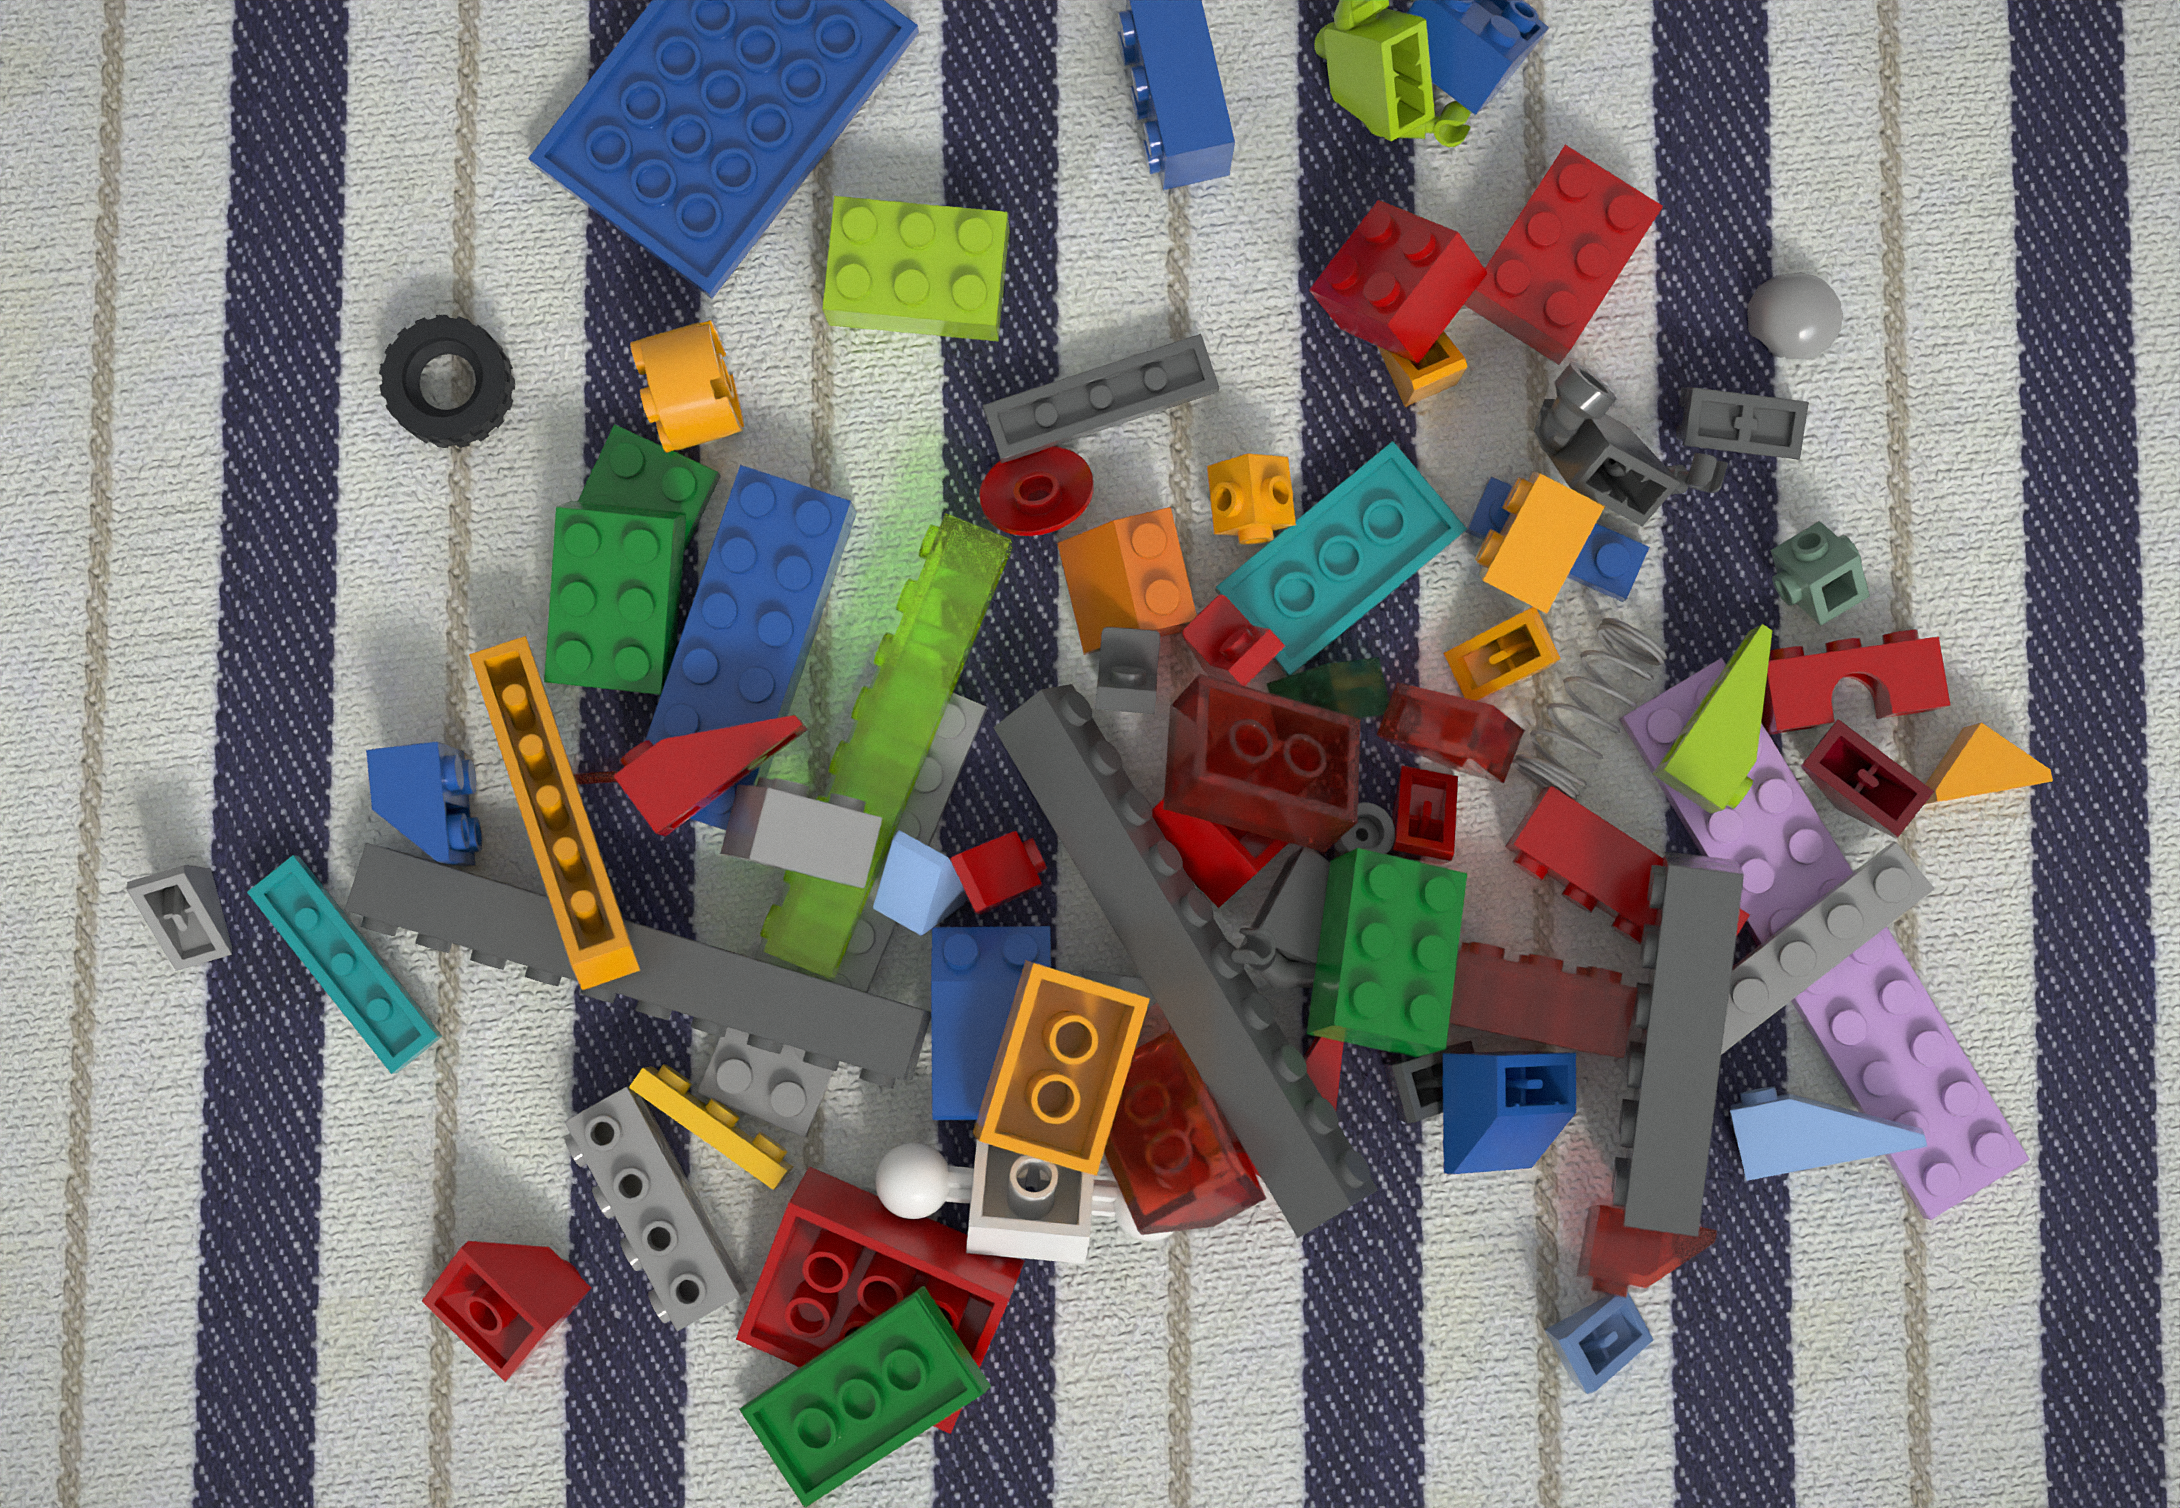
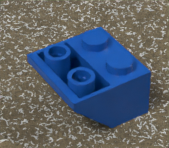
(1477, 44)
(426, 798)
(1504, 1107)

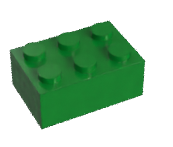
(614, 596)
(1387, 953)

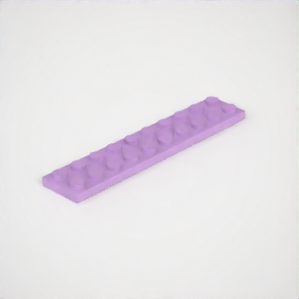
(1871, 1006)

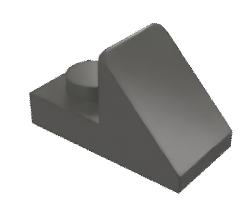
(1128, 670)

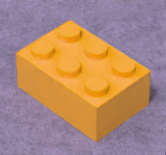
(1060, 1068)

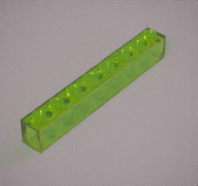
(894, 729)

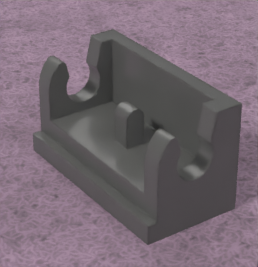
(1742, 422)

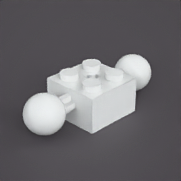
(1003, 1216)

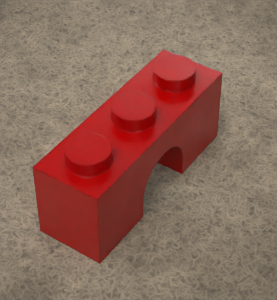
(1901, 675)

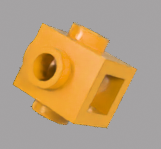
(1251, 497)

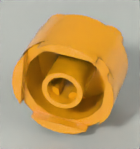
(688, 386)

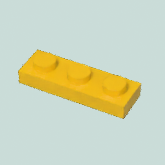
(713, 1124)

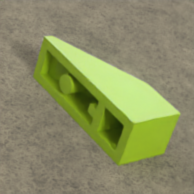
(1722, 735)

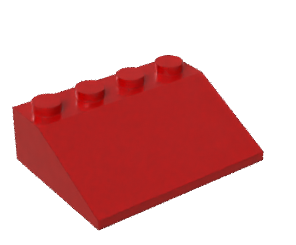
(851, 1259)

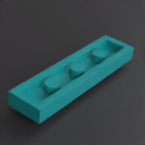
(344, 964)

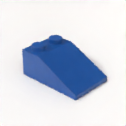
(971, 999)

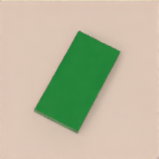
(865, 1397)

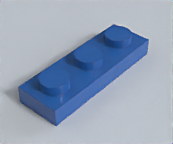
(1606, 562)

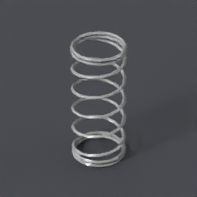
(1548, 774)

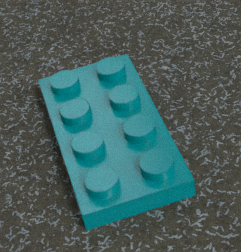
(1343, 557)

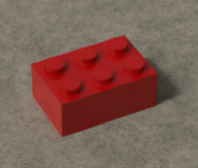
(1563, 254)

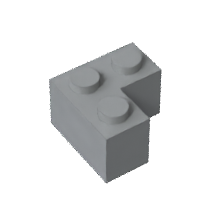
(799, 834)

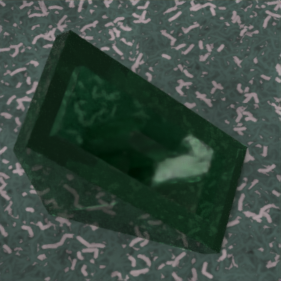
(1342, 687)

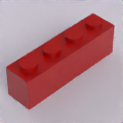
(1590, 859)

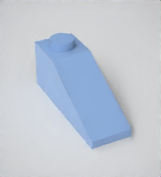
(1801, 1134)

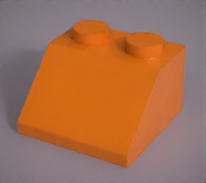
(1127, 577)

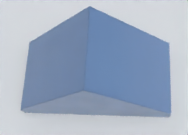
(1599, 1340)

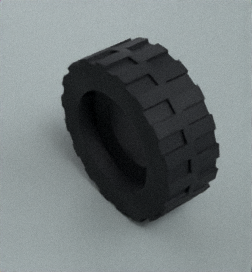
(439, 337)

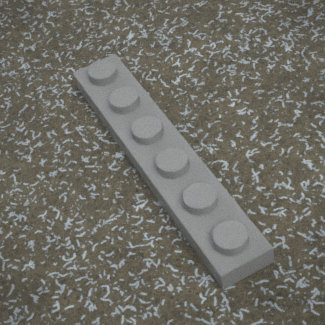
(1819, 940)

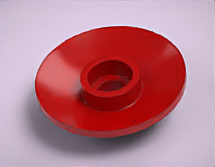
(1037, 492)

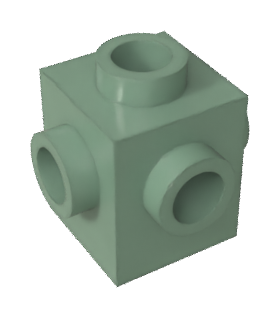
(1819, 573)

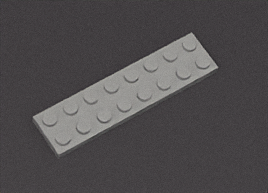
(782, 1085)

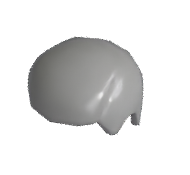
(1795, 315)

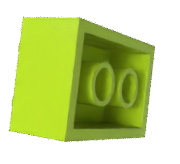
(916, 268)

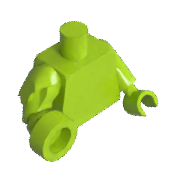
(1384, 73)

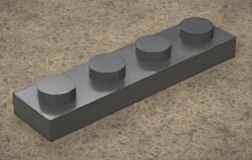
(1101, 398)

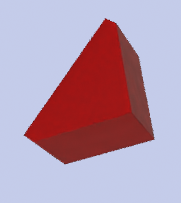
(1425, 815)

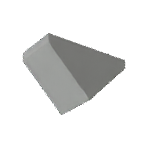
(183, 914)

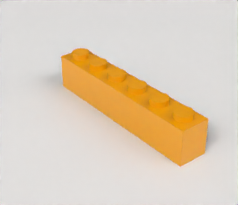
(554, 814)

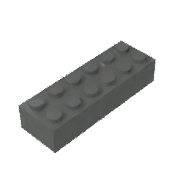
(1680, 1043)

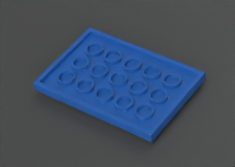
(718, 120)

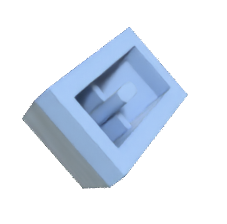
(918, 885)

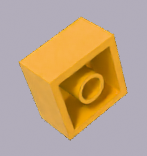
(1538, 540)

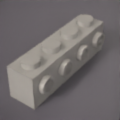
(654, 1207)

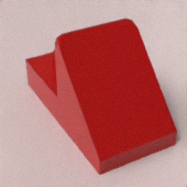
(1229, 644)

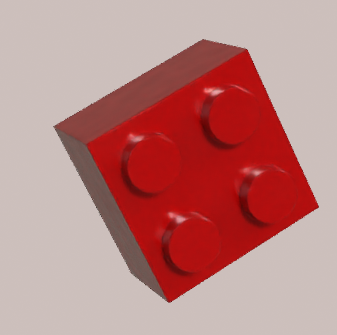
(1398, 281)

